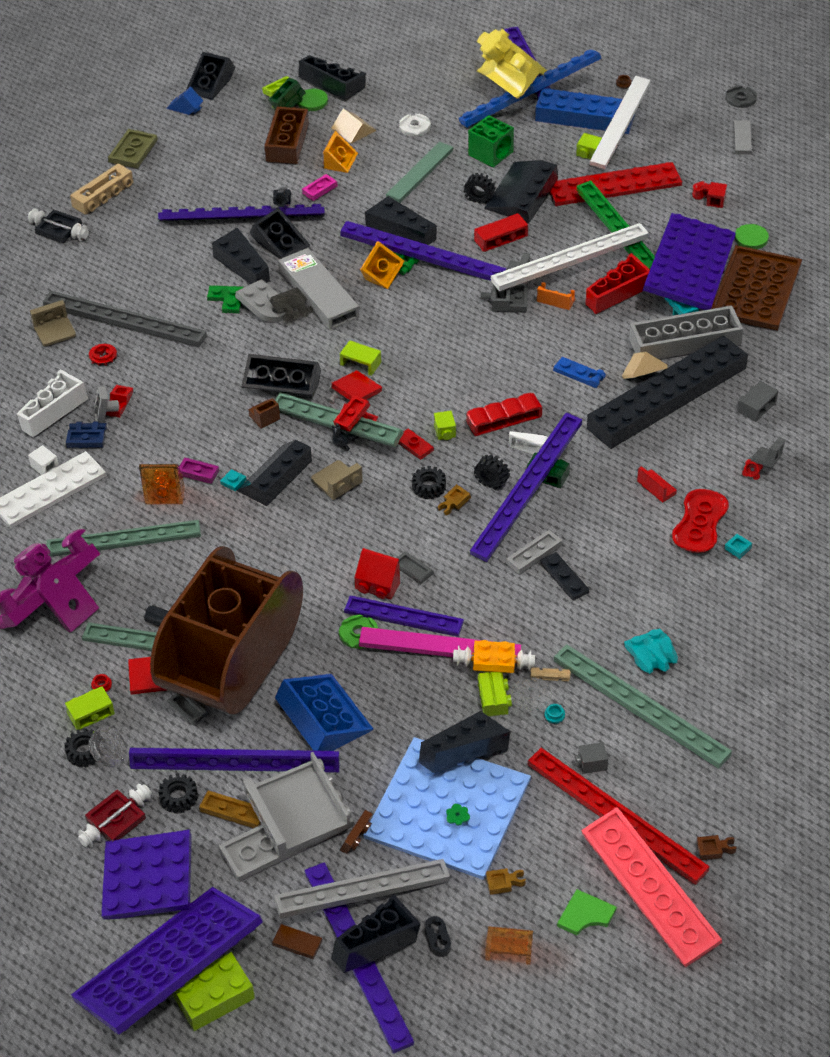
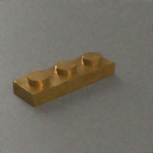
(229, 809)

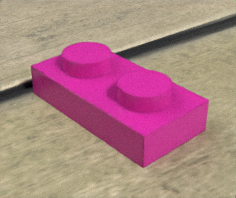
(319, 187)

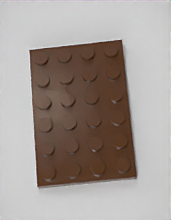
(758, 286)

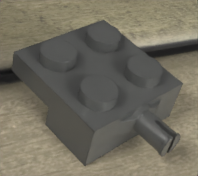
(509, 299)

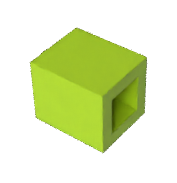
(444, 425)

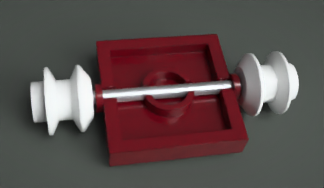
(115, 816)

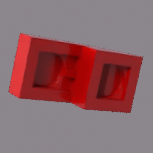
(123, 395)

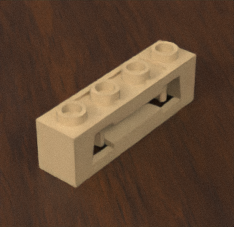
(101, 189)

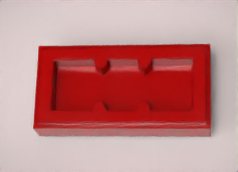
(415, 444)

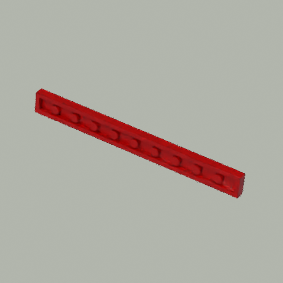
(601, 803)

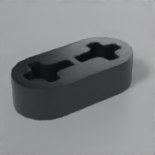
(442, 935)

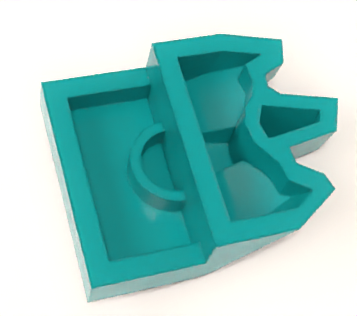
(652, 650)

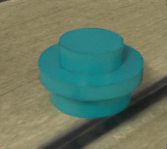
(554, 713)

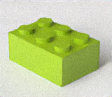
(214, 992)

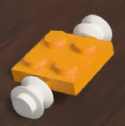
(494, 657)

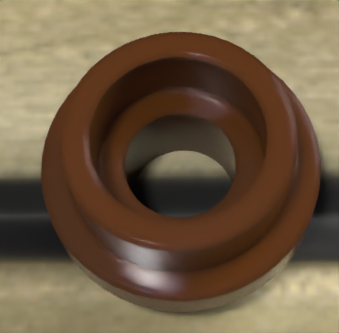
(623, 81)

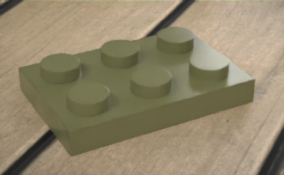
(132, 148)

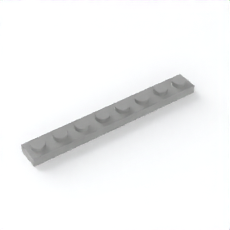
(361, 888)

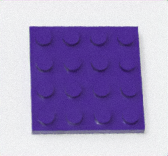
(147, 875)

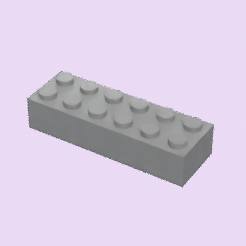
(685, 332)

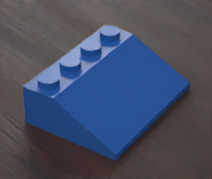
(322, 711)

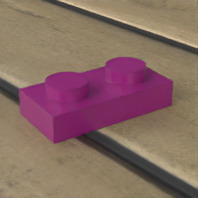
(198, 470)

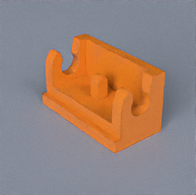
(555, 298)

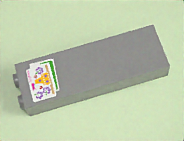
(320, 288)

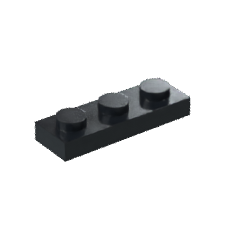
(564, 576)

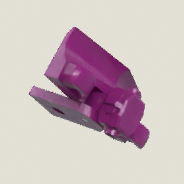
(50, 584)

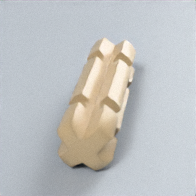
(550, 674)

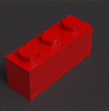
(501, 232)

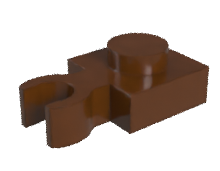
(711, 847)

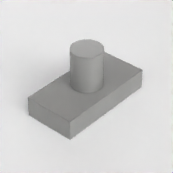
(102, 405)

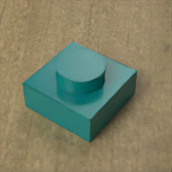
(233, 480)
(738, 546)

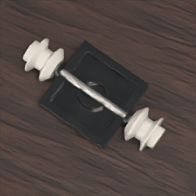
(57, 225)

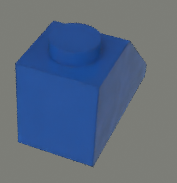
(186, 102)

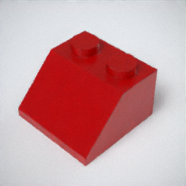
(377, 574)

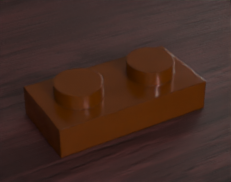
(353, 839)

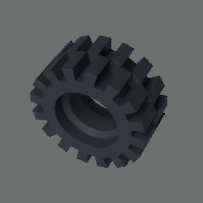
(483, 182)
(492, 472)
(429, 490)
(72, 744)
(178, 803)

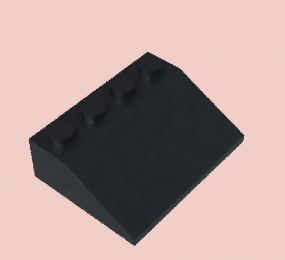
(524, 189)

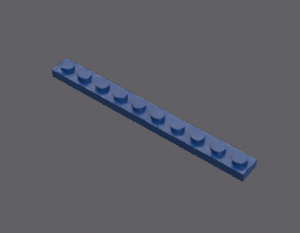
(549, 77)

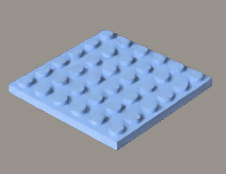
(416, 805)

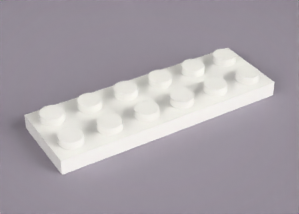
(49, 489)

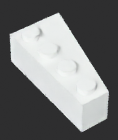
(52, 403)

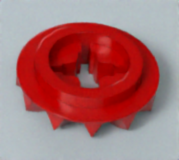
(96, 351)

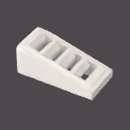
(532, 441)

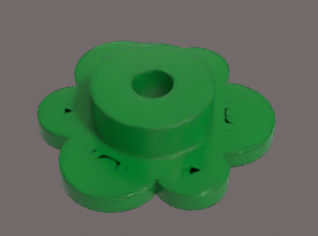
(457, 814)

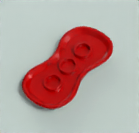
(698, 527)

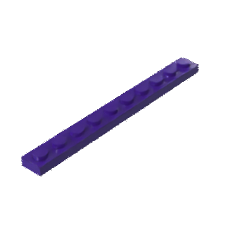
(233, 212)
(420, 251)
(525, 487)
(228, 759)
(368, 974)

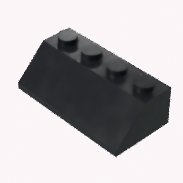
(281, 375)
(277, 472)

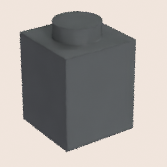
(592, 758)

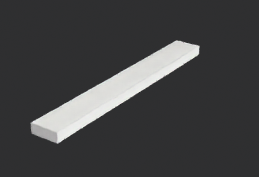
(620, 122)

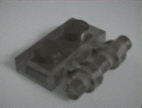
(288, 301)

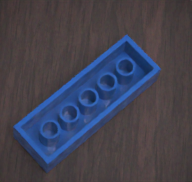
(577, 109)

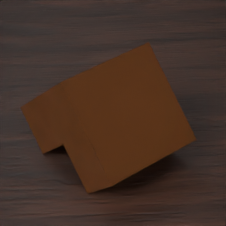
(265, 413)

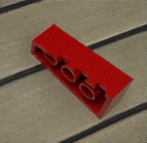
(617, 285)

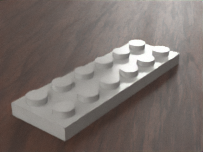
(254, 852)

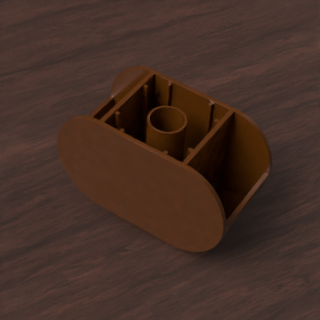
(225, 632)

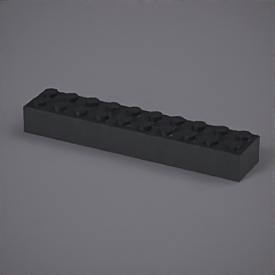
(666, 392)

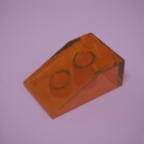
(162, 483)

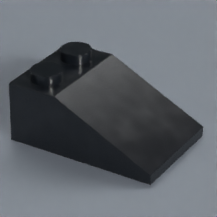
(211, 75)
(278, 234)

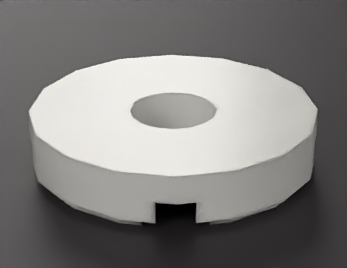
(408, 129)

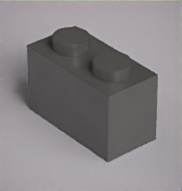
(757, 401)

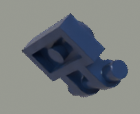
(86, 435)

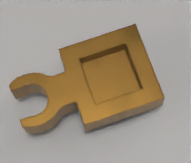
(454, 498)
(501, 881)

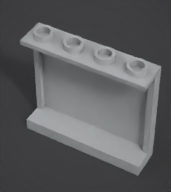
(298, 806)

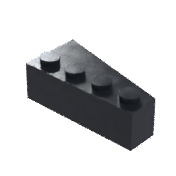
(331, 78)
(240, 257)
(463, 742)
(376, 936)

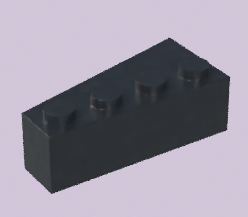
(400, 221)

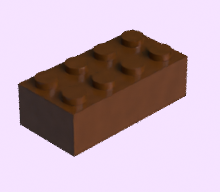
(286, 135)

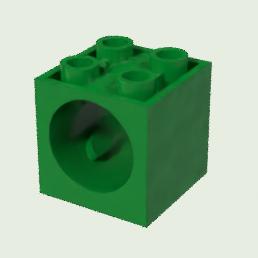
(491, 141)

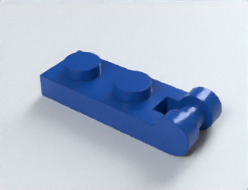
(579, 372)

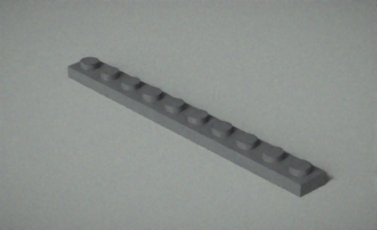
(128, 319)

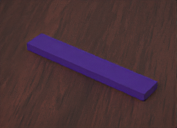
(404, 616)

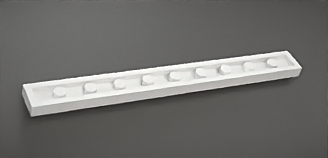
(569, 257)

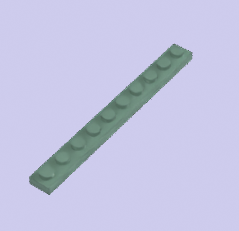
(643, 706)

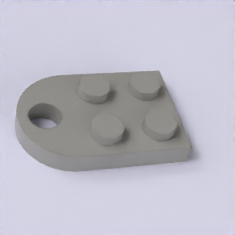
(257, 298)

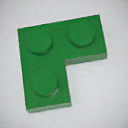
(227, 295)

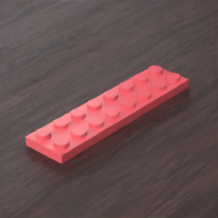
(651, 887)

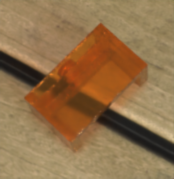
(509, 942)

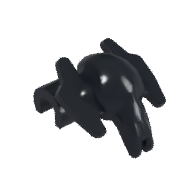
(340, 438)

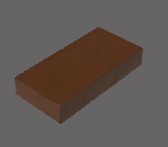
(297, 941)

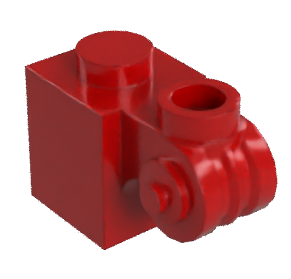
(713, 192)

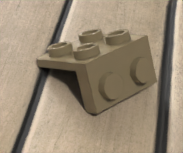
(52, 323)
(338, 478)

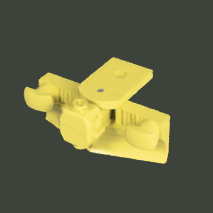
(507, 63)

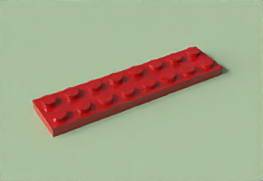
(618, 183)

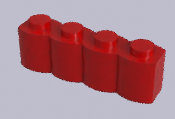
(504, 414)

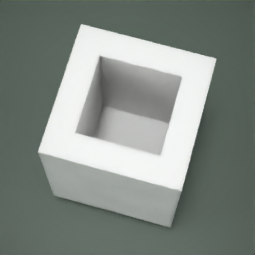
(43, 460)

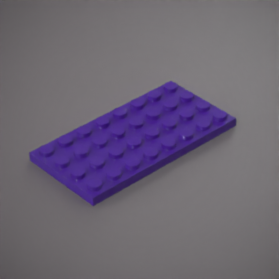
(689, 261)
(166, 960)

